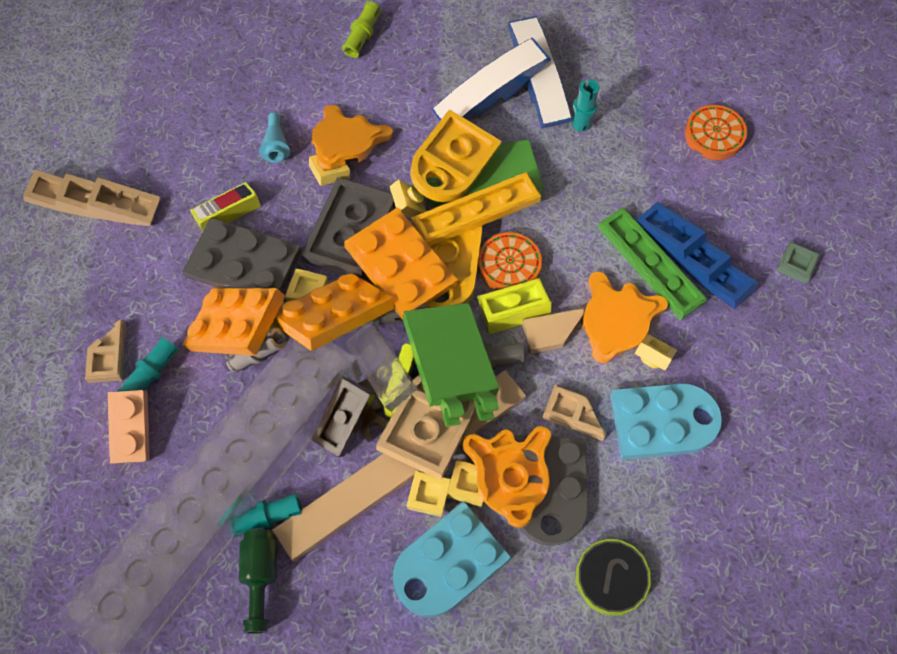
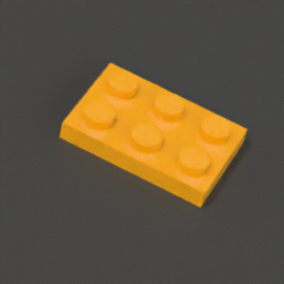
(400, 262)
(332, 311)
(234, 320)

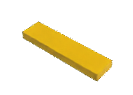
(476, 209)

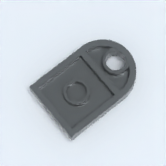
(566, 492)

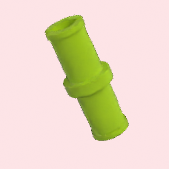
(361, 29)

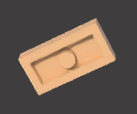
(128, 426)

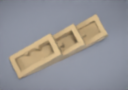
(92, 199)

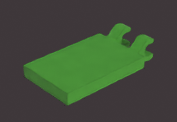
(508, 162)
(452, 361)

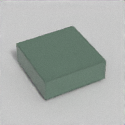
(798, 262)

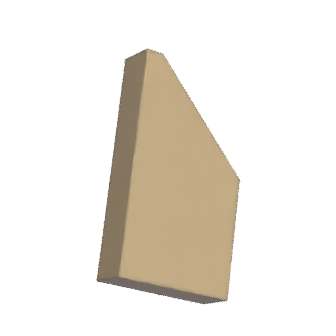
(551, 330)
(106, 356)
(573, 412)

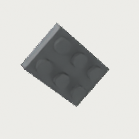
(344, 214)
(240, 258)

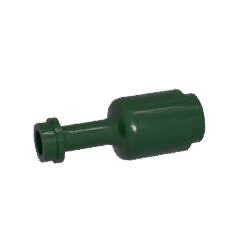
(257, 571)

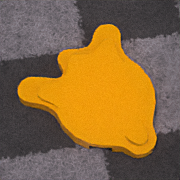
(345, 138)
(618, 318)
(505, 472)

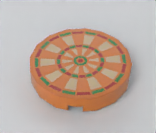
(715, 132)
(509, 260)

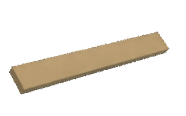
(370, 486)

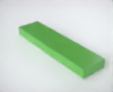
(652, 263)

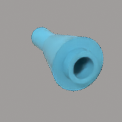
(274, 145)

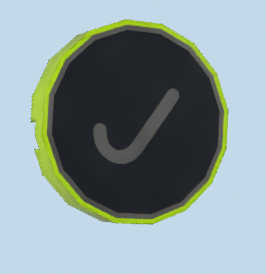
(612, 577)

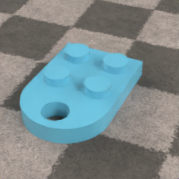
(662, 421)
(450, 561)

